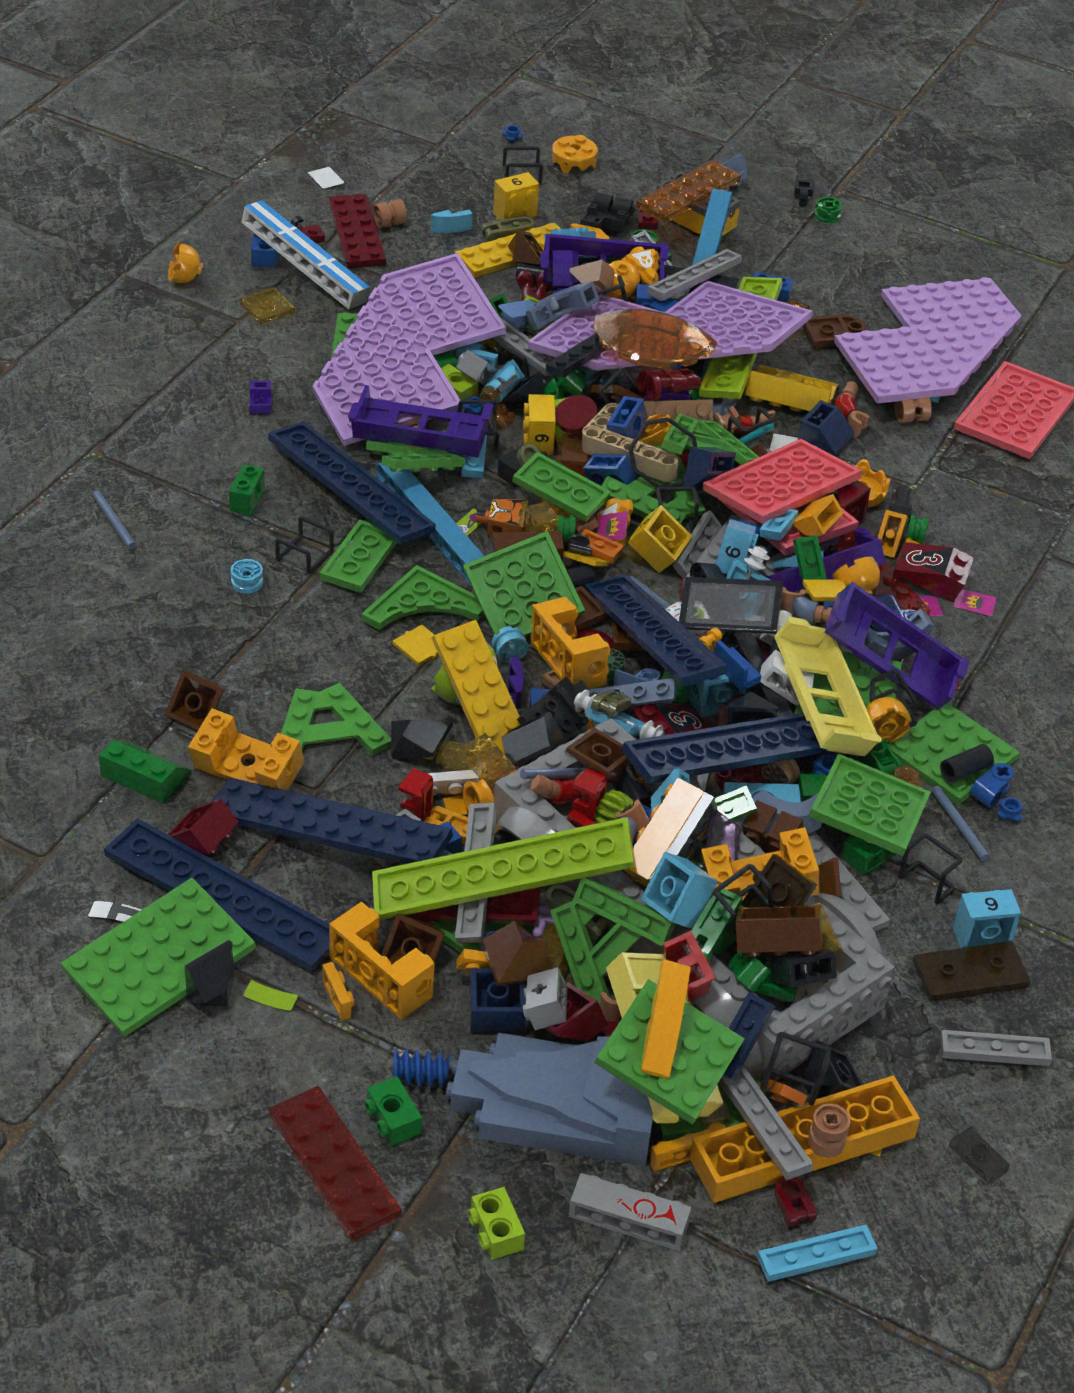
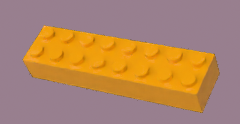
(737, 1163)

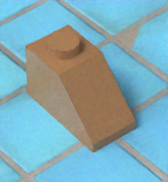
(596, 271)

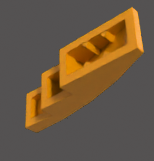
(665, 1019)

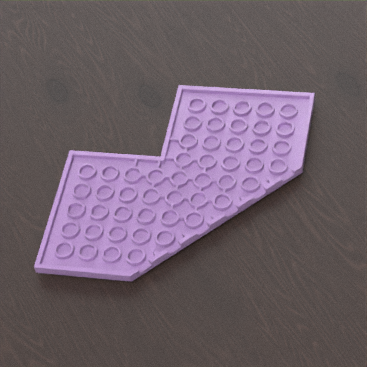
(731, 316)
(395, 338)
(941, 340)

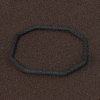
(650, 422)

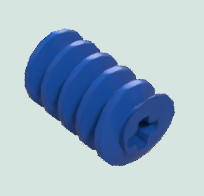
(421, 1068)

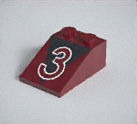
(934, 568)
(673, 717)

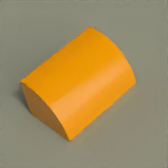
(819, 516)

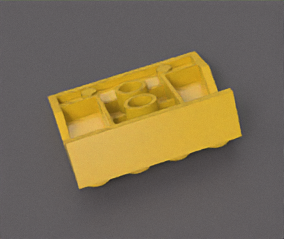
(789, 388)

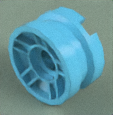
(246, 576)
(510, 643)

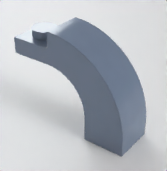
(561, 303)
(878, 640)
(797, 809)

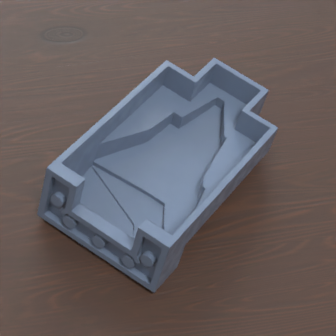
(551, 1099)

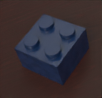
(494, 1006)

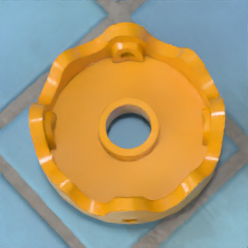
(574, 151)
(876, 481)

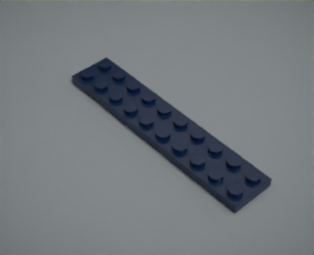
(352, 482)
(656, 630)
(723, 747)
(333, 823)
(255, 909)

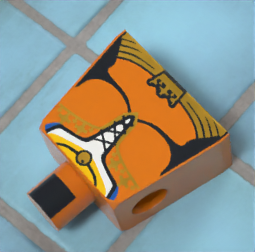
(504, 516)

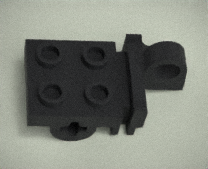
(608, 212)
(561, 705)

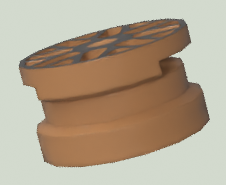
(780, 772)

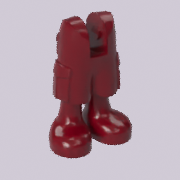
(526, 283)
(673, 380)

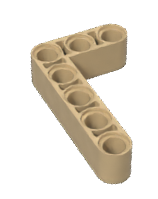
(648, 459)

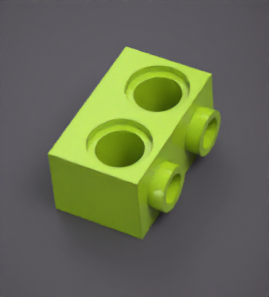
(500, 1222)

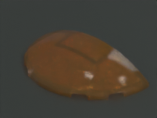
(652, 338)

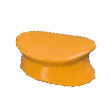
(477, 793)

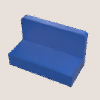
(738, 668)

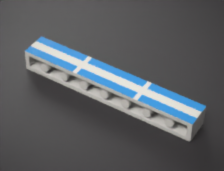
(305, 254)

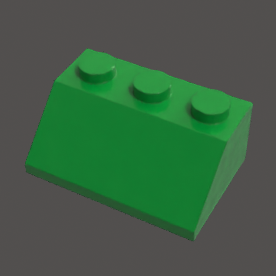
(141, 770)

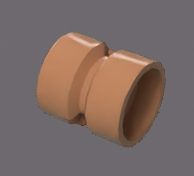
(390, 213)
(913, 409)
(829, 1130)

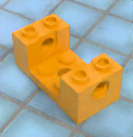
(554, 639)
(222, 750)
(794, 848)
(355, 949)

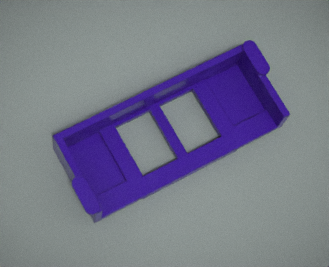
(594, 247)
(377, 421)
(865, 547)
(934, 666)

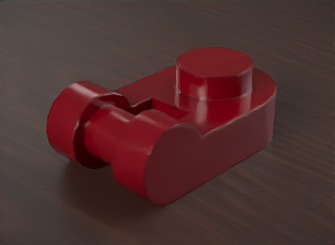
(790, 1193)

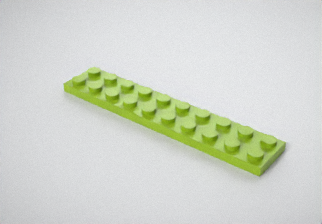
(729, 374)
(503, 868)

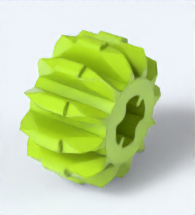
(610, 804)

